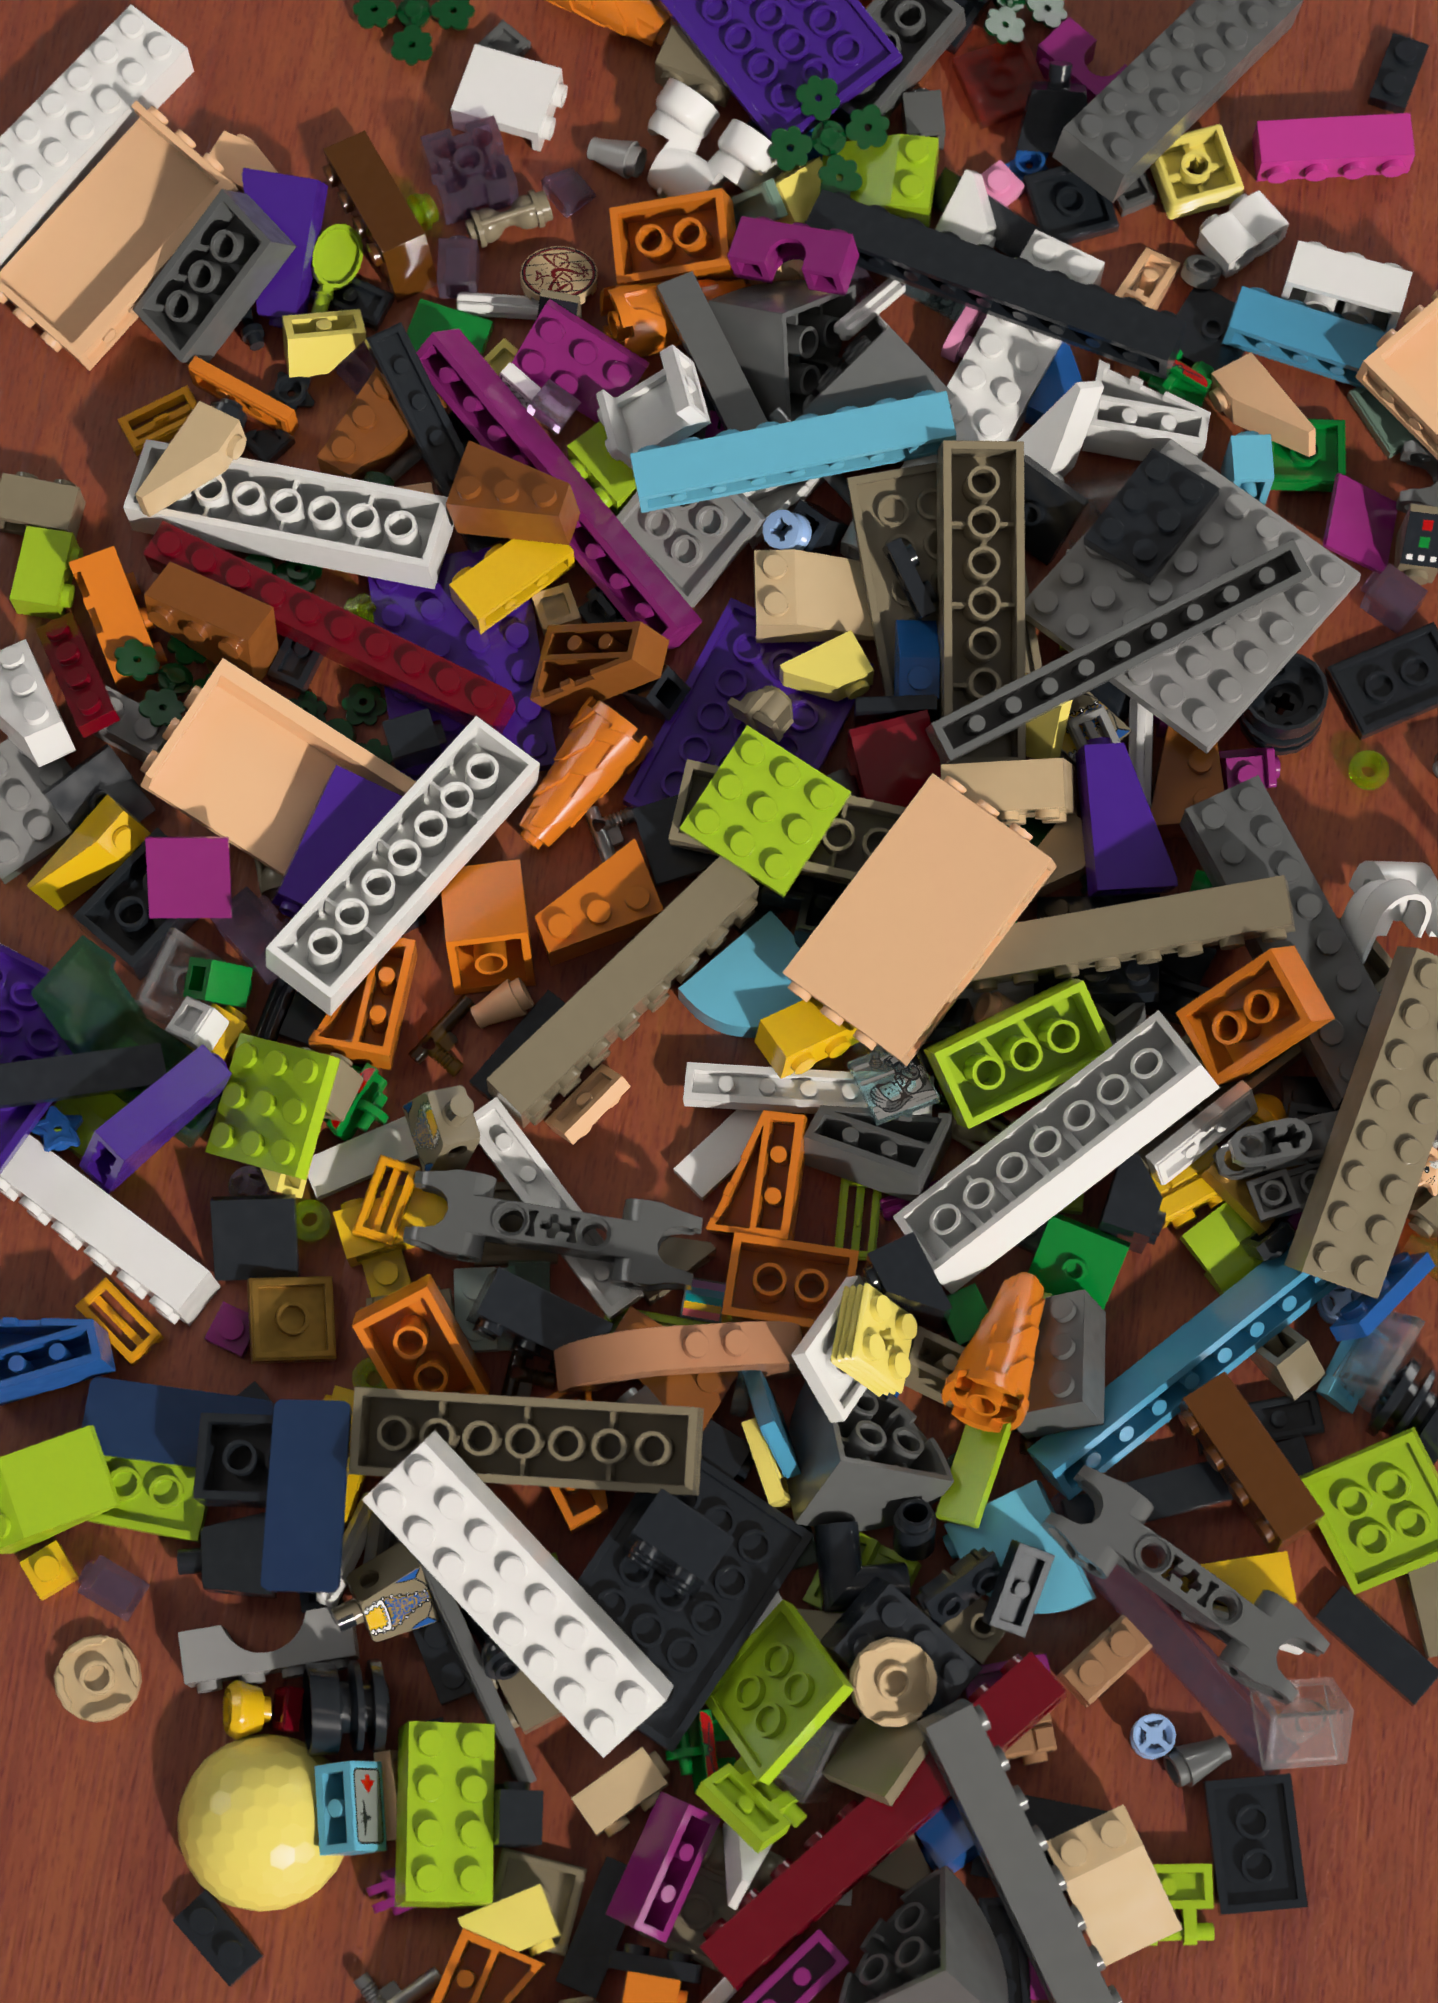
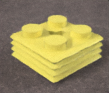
(1208, 155)
(873, 1339)

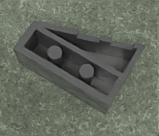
(887, 1157)
(1068, 1367)

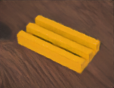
(165, 434)
(375, 1233)
(143, 1346)

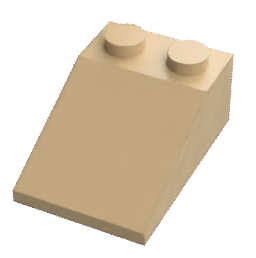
(808, 597)
(1114, 1885)

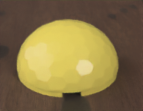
(254, 1824)

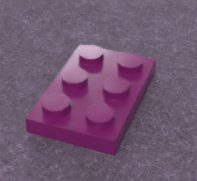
(577, 358)

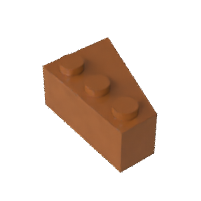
(368, 434)
(510, 499)
(214, 619)
(595, 662)
(1182, 780)
(687, 1390)

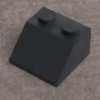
(1133, 1206)

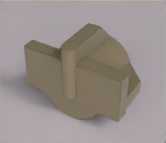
(765, 711)

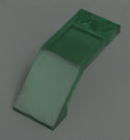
(98, 1014)

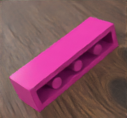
(1333, 147)

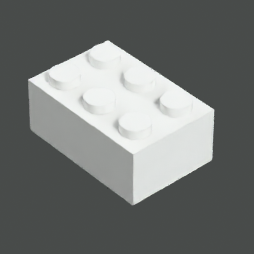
(1347, 285)

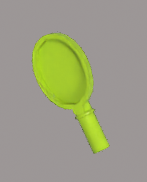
(335, 262)

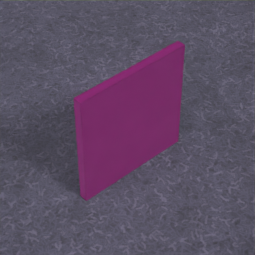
(1360, 524)
(188, 877)

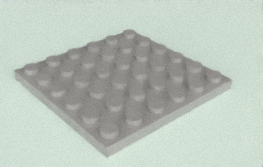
(1221, 672)

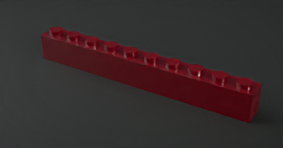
(342, 634)
(866, 1835)

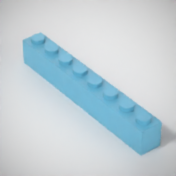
(792, 450)

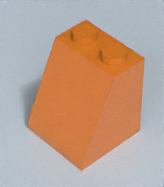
(487, 927)

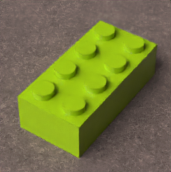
(1018, 1052)
(445, 1815)

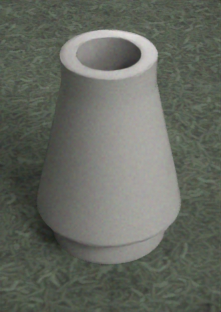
(619, 156)

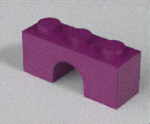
(1074, 45)
(765, 245)

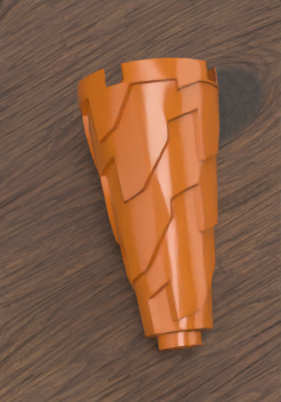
(627, 17)
(640, 319)
(584, 769)
(997, 1364)

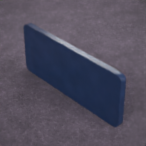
(156, 1420)
(306, 1496)

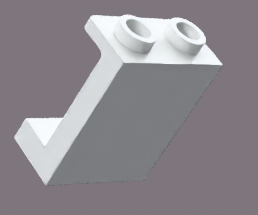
(512, 89)
(656, 410)

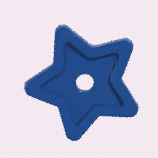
(1036, 159)
(58, 1140)

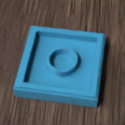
(771, 1422)

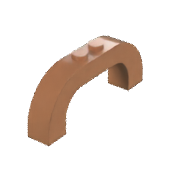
(678, 1350)

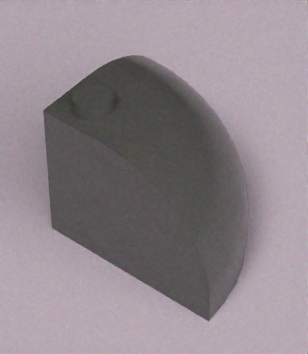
(783, 339)
(873, 369)
(863, 1464)
(930, 1951)

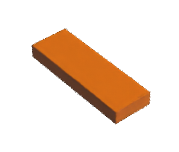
(253, 401)

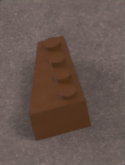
(380, 215)
(1250, 1463)

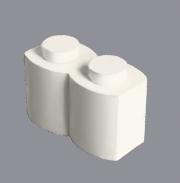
(1242, 233)

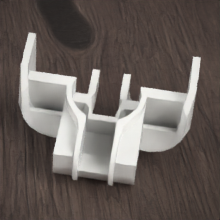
(684, 120)
(1388, 894)

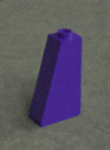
(298, 210)
(339, 823)
(1118, 827)
(153, 1118)

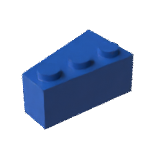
(50, 1355)

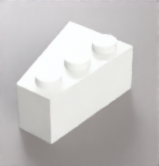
(1136, 419)
(28, 708)

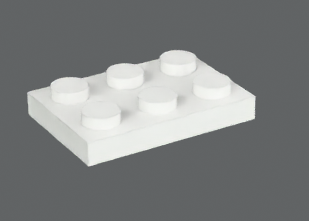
(831, 1386)

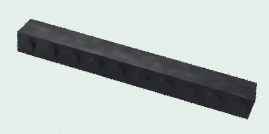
(1005, 285)

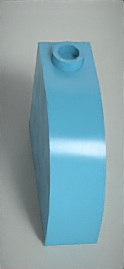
(744, 980)
(1020, 1518)

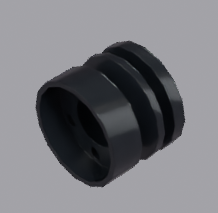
(1303, 694)
(1409, 1405)
(344, 1707)

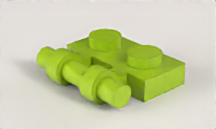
(750, 1807)
(1188, 1889)

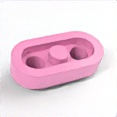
(962, 334)

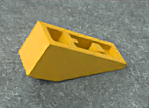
(89, 854)
(1252, 1576)

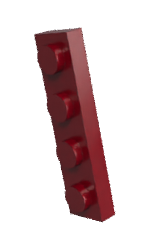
(77, 674)

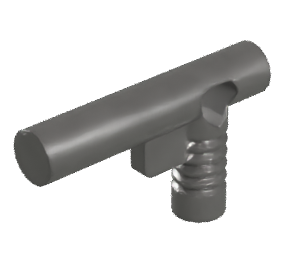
(610, 834)
(393, 1994)

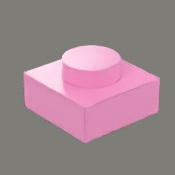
(1002, 183)

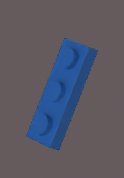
(1366, 1313)

